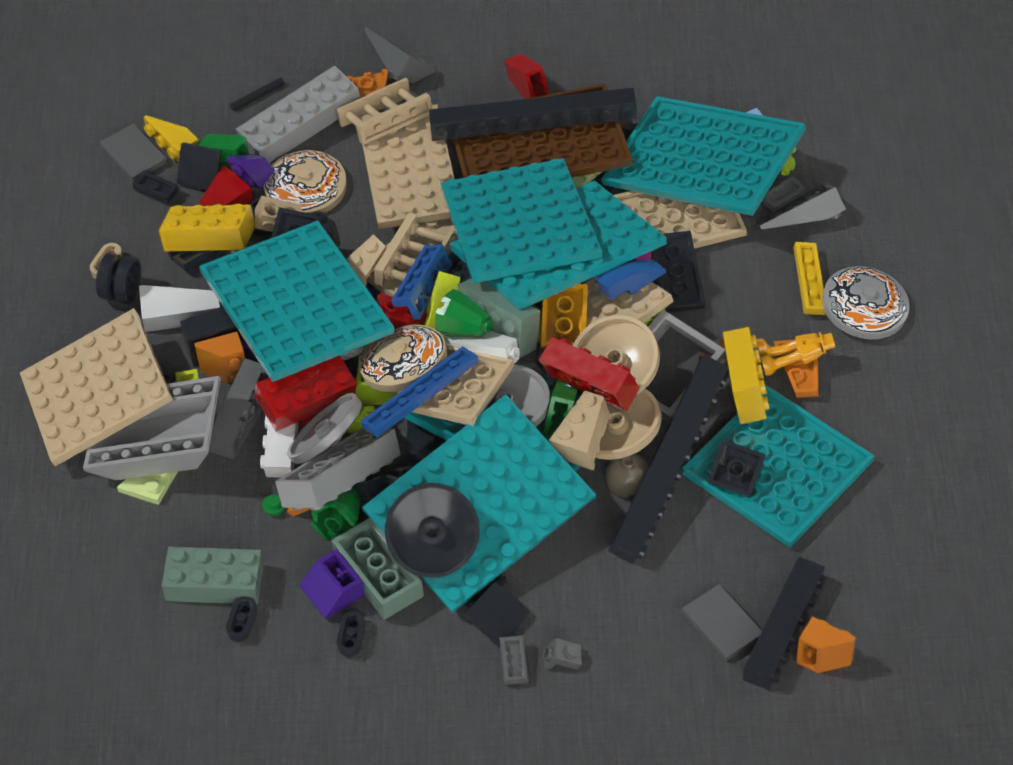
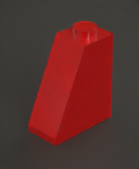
(526, 76)
(227, 190)

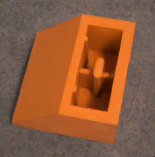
(824, 647)

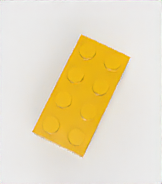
(207, 227)
(746, 375)

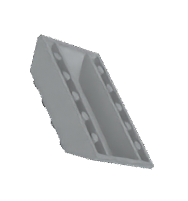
(165, 439)

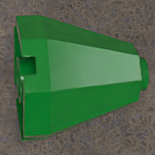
(461, 317)
(337, 515)

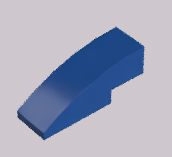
(628, 278)

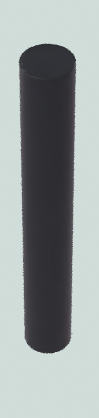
(257, 94)

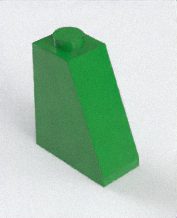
(229, 145)
(560, 405)

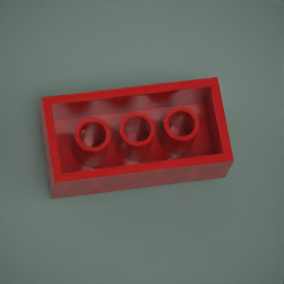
(589, 372)
(304, 392)

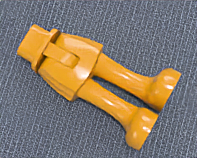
(804, 348)

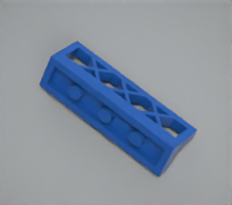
(420, 275)

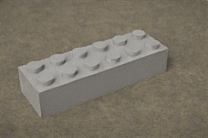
(298, 115)
(337, 469)

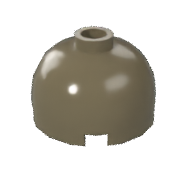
(625, 474)

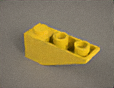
(169, 135)

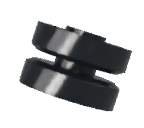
(118, 278)

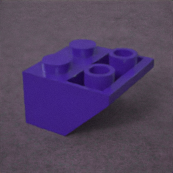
(332, 584)

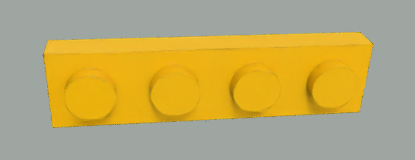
(809, 277)

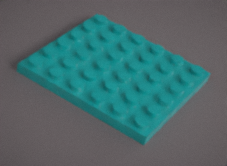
(802, 470)

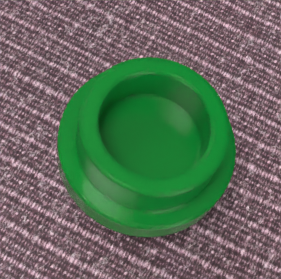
(272, 505)

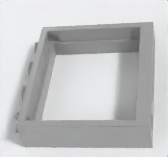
(660, 326)

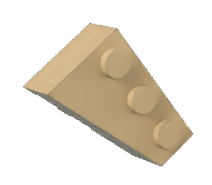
(581, 430)

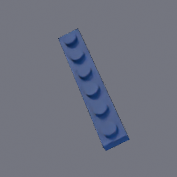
(419, 391)

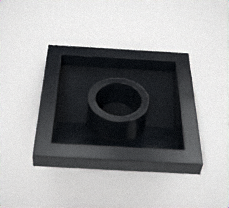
(737, 468)

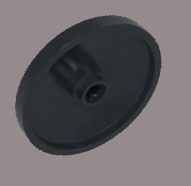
(432, 530)

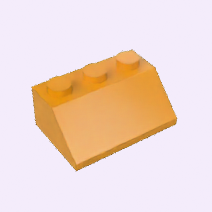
(564, 315)

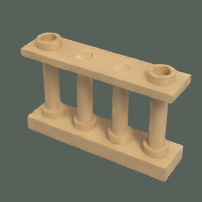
(390, 120)
(401, 242)

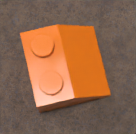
(220, 356)

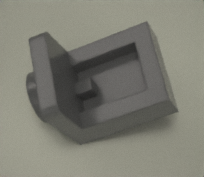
(562, 653)

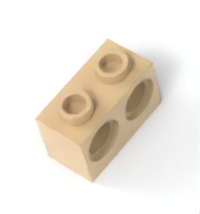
(267, 211)

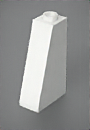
(167, 306)
(490, 343)

